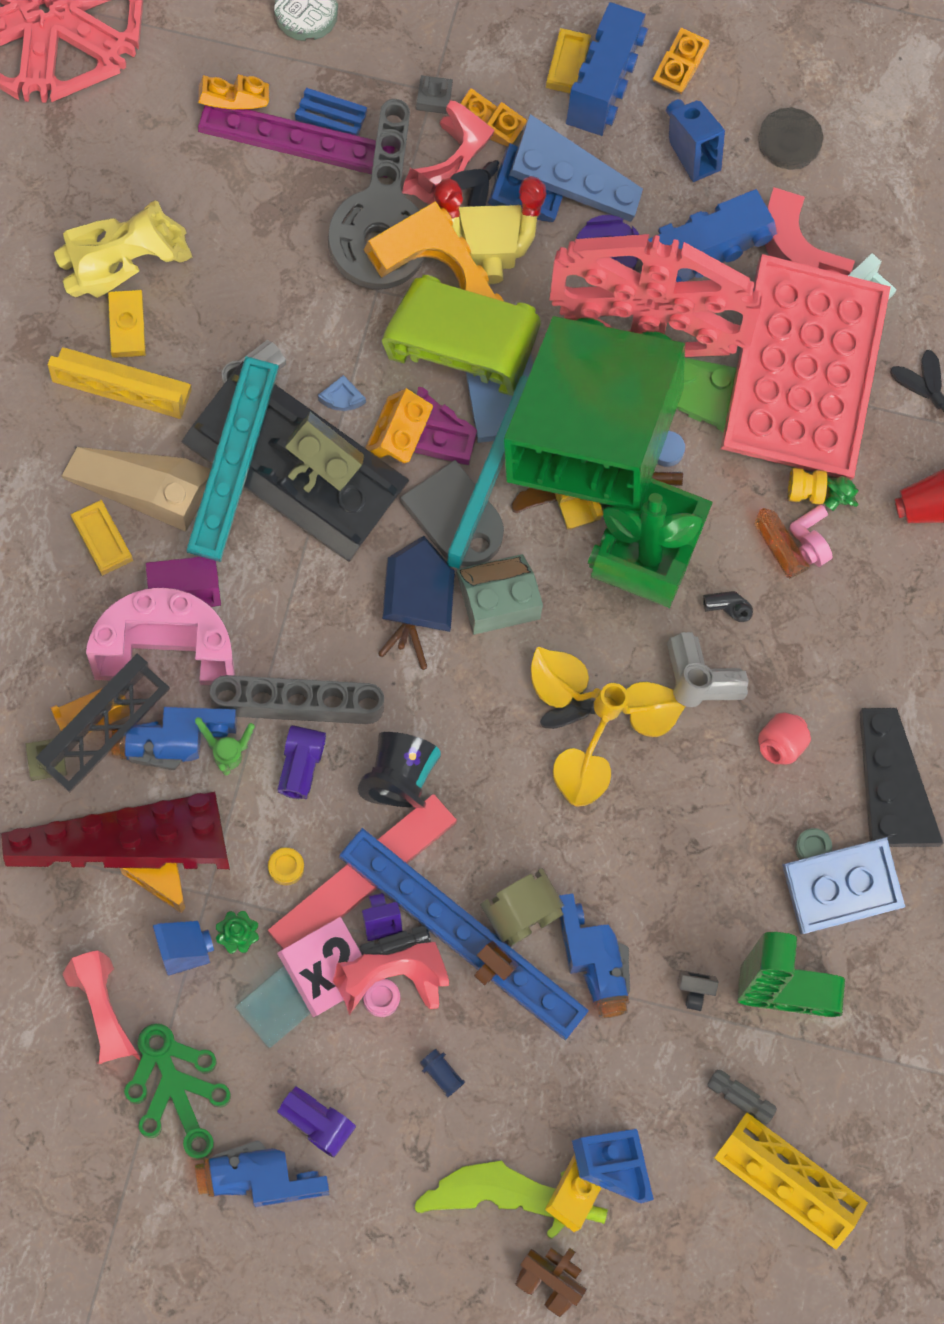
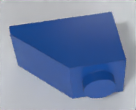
(183, 945)

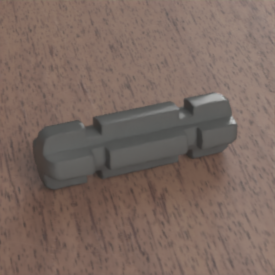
(742, 1096)

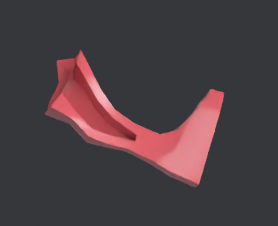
(471, 135)
(419, 963)
(91, 975)

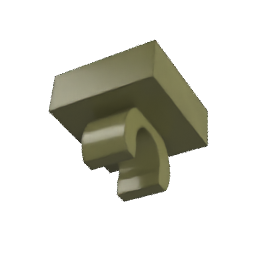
(36, 771)

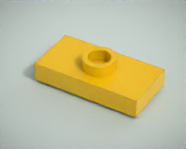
(126, 323)
(572, 1198)

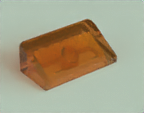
(780, 543)

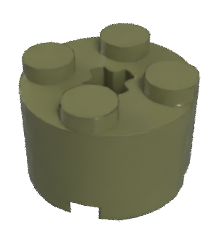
(523, 906)

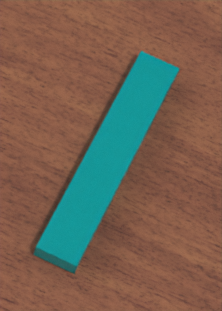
(233, 459)
(483, 486)

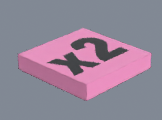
(314, 961)

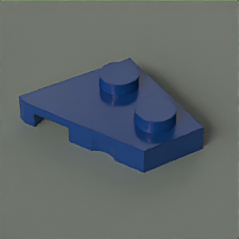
(614, 1163)

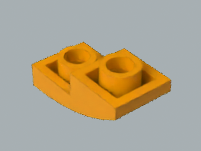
(681, 61)
(244, 94)
(501, 118)

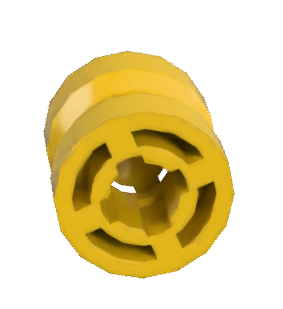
(804, 486)

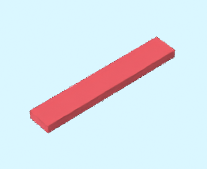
(349, 888)

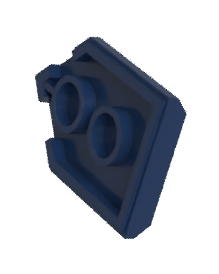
(419, 587)

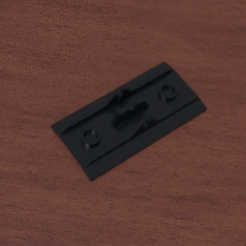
(331, 516)

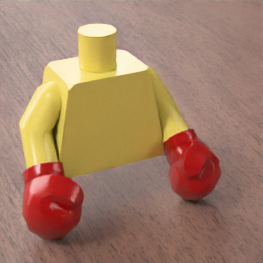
(494, 232)

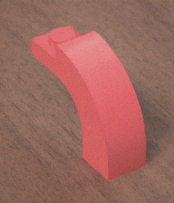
(789, 241)

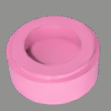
(382, 998)

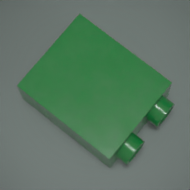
(595, 412)

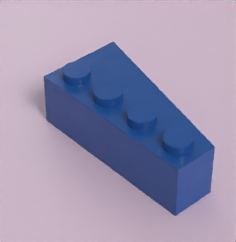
(604, 72)
(725, 233)

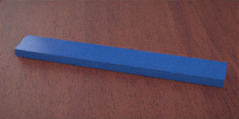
(460, 931)

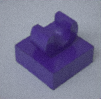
(381, 918)

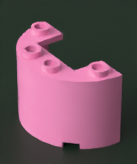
(161, 622)

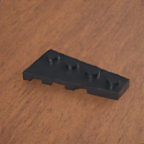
(893, 784)

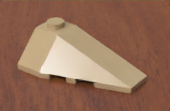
(151, 484)

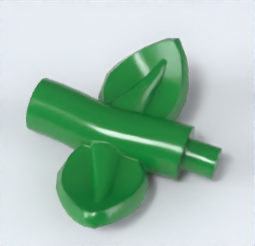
(652, 528)

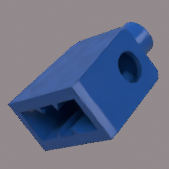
(696, 138)

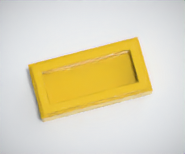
(567, 59)
(101, 537)

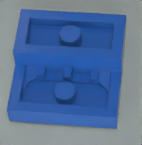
(506, 189)

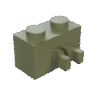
(323, 452)

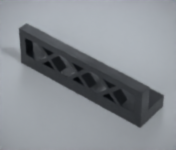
(92, 713)

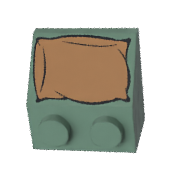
(500, 594)

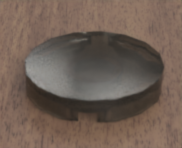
(790, 138)

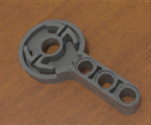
(380, 210)

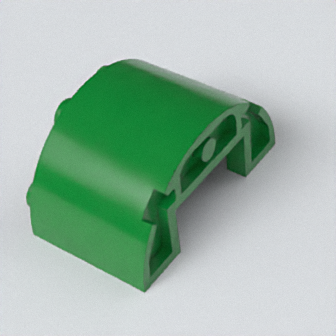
(618, 561)

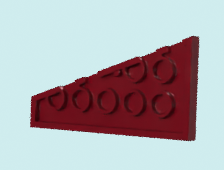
(133, 837)

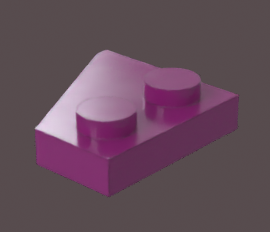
(445, 434)

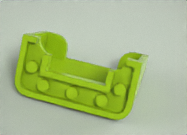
(463, 332)

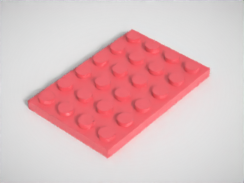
(808, 368)

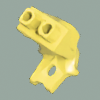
(96, 261)

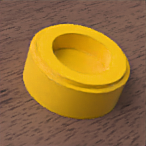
(286, 866)

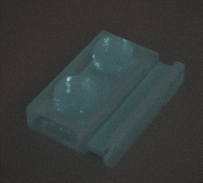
(273, 1007)

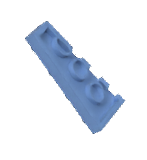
(573, 171)

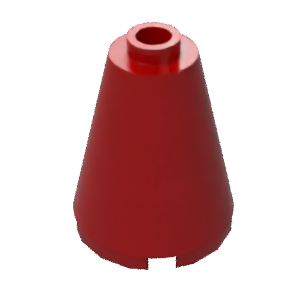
(922, 500)

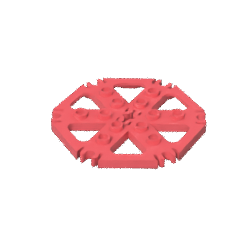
(74, 26)
(654, 294)

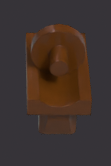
(565, 1288)

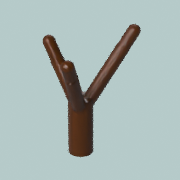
(402, 633)

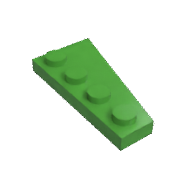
(707, 391)

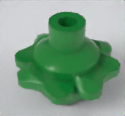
(841, 492)
(237, 932)

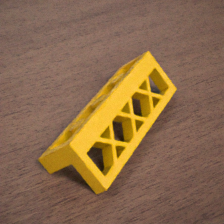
(119, 382)
(788, 1183)

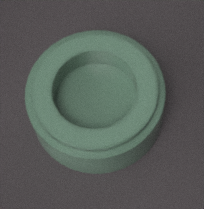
(812, 843)

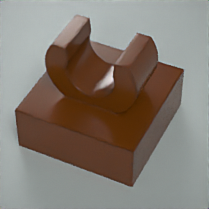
(496, 962)

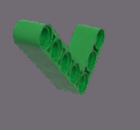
(772, 982)

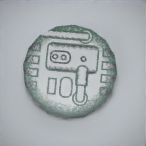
(306, 17)

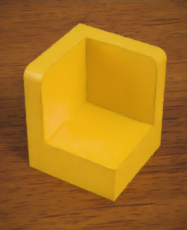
(578, 511)

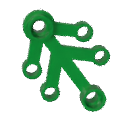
(174, 1084)

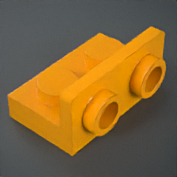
(399, 426)

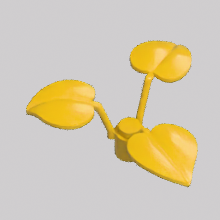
(650, 705)

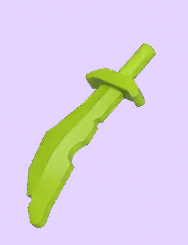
(499, 1185)

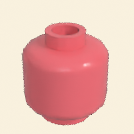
(784, 738)

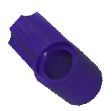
(302, 752)
(324, 1126)

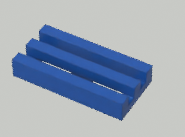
(332, 108)

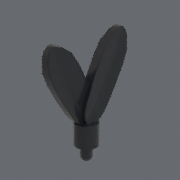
(478, 182)
(926, 386)
(569, 714)

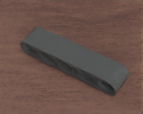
(312, 710)

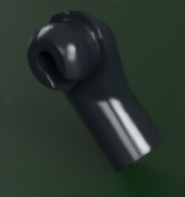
(731, 603)

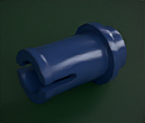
(442, 1072)

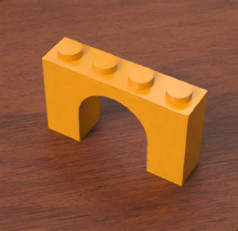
(432, 236)

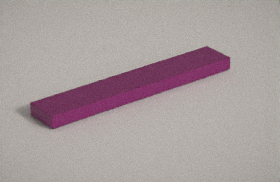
(291, 137)

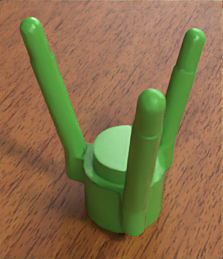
(226, 750)

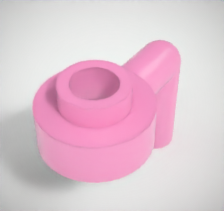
(814, 547)

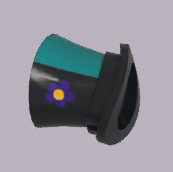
(399, 770)

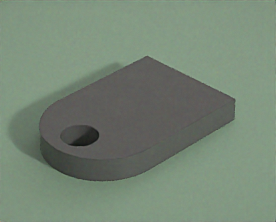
(439, 507)

